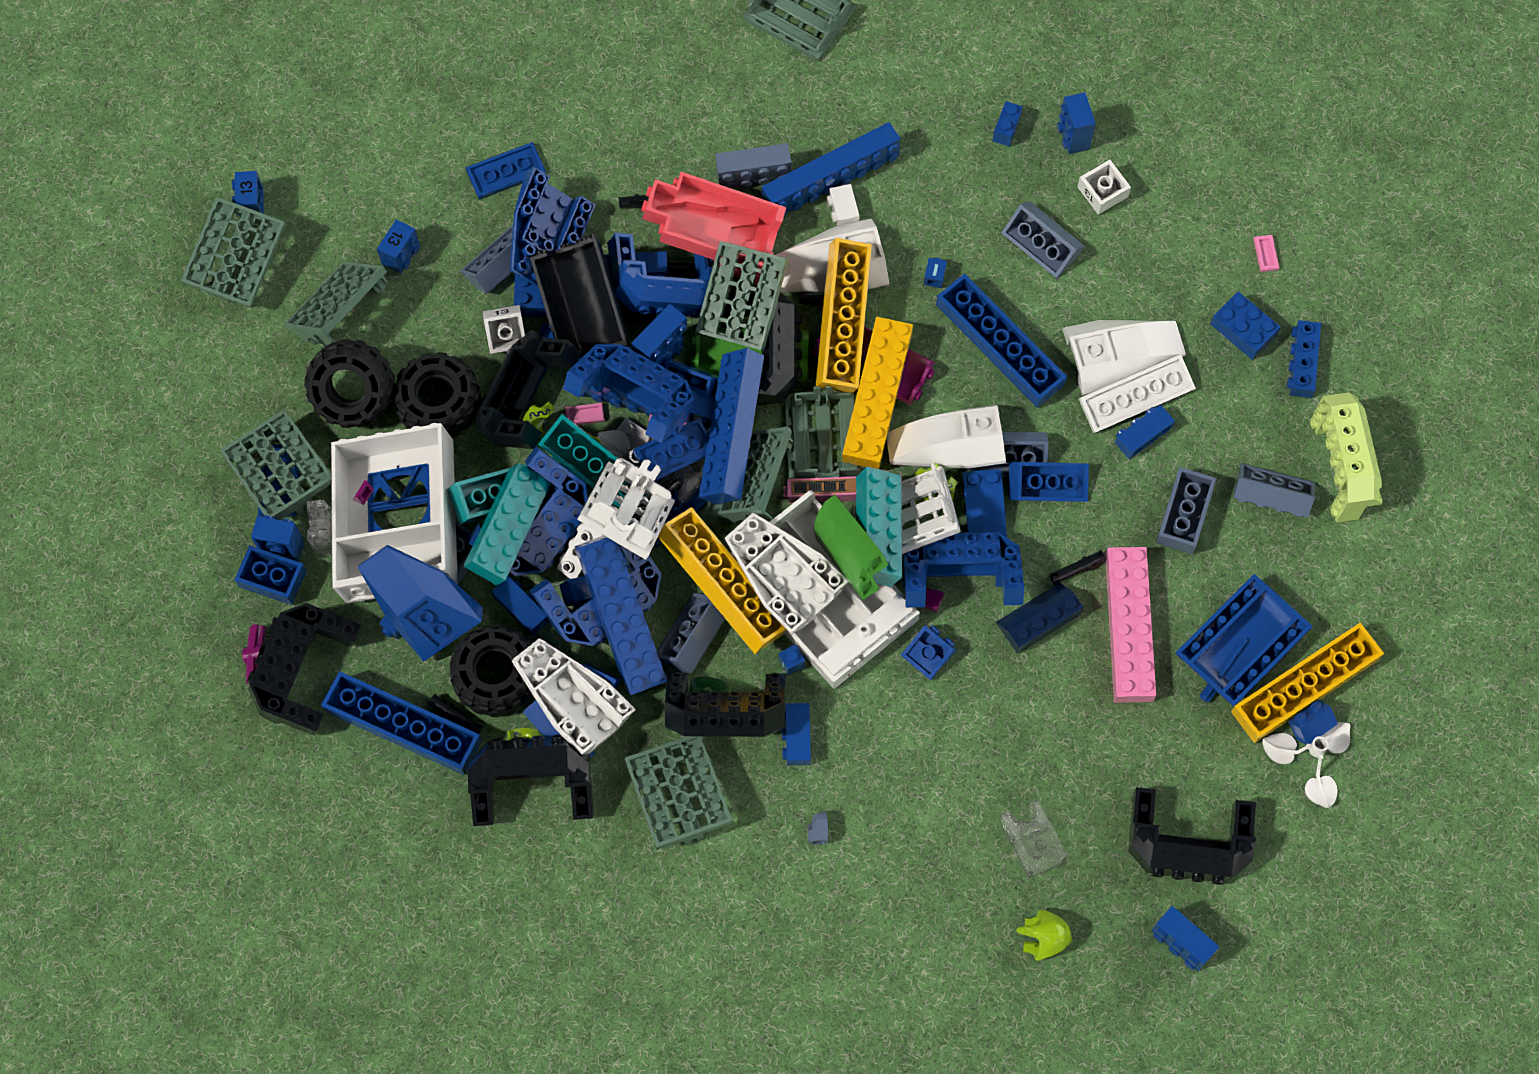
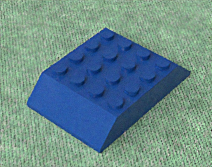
(1250, 614)

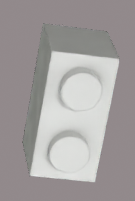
(843, 205)

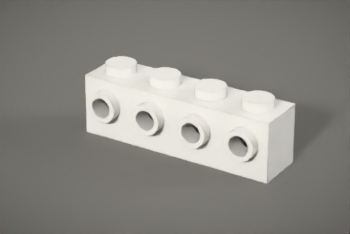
(569, 560)

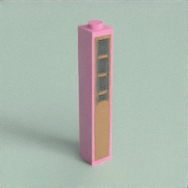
(823, 488)

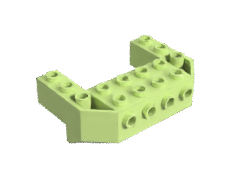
(1359, 486)

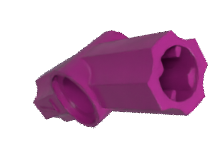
(254, 646)

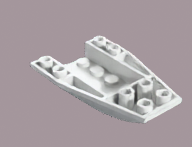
(810, 258)
(1120, 348)
(950, 439)
(785, 573)
(572, 697)

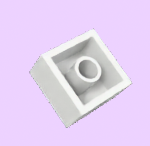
(1104, 187)
(503, 327)

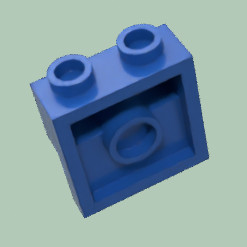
(929, 651)

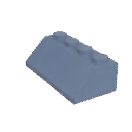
(1042, 239)
(491, 264)
(1021, 448)
(1274, 490)
(690, 634)

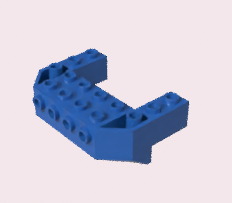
(654, 293)
(639, 381)
(556, 519)
(965, 556)
(584, 624)

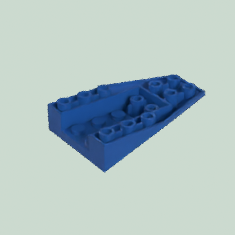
(544, 221)
(419, 600)

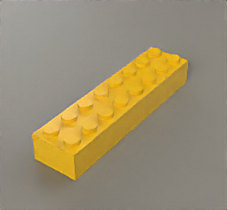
(843, 315)
(877, 393)
(720, 579)
(1307, 682)

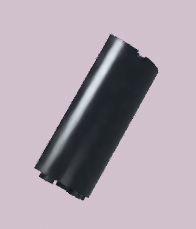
(580, 295)

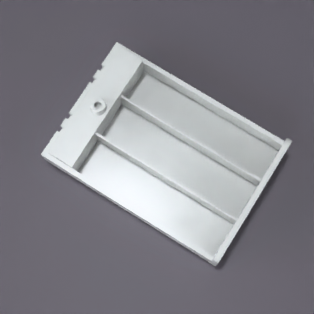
(849, 628)

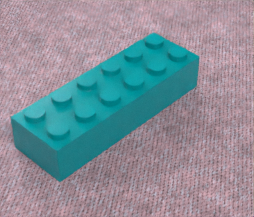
(579, 452)
(476, 495)
(880, 517)
(507, 524)

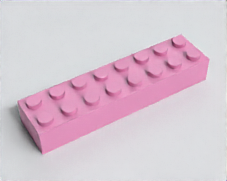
(1130, 625)

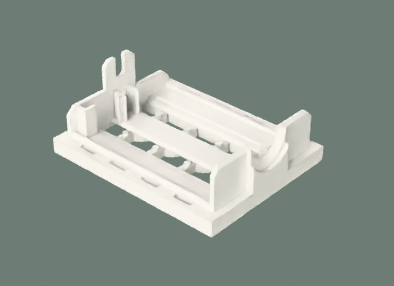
(920, 487)
(614, 522)

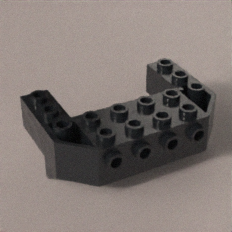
(782, 351)
(515, 385)
(283, 658)
(724, 713)
(528, 759)
(1189, 856)

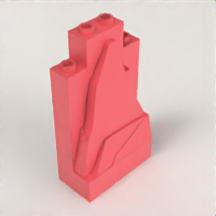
(703, 213)

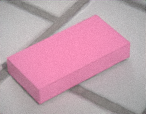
(1266, 253)
(586, 413)

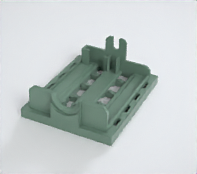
(813, 46)
(258, 257)
(348, 287)
(764, 301)
(800, 433)
(259, 440)
(774, 445)
(653, 798)

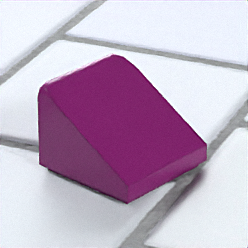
(363, 493)
(933, 599)

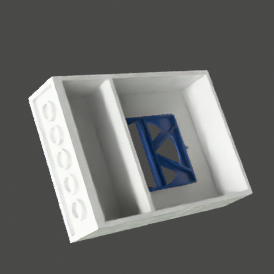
(416, 452)

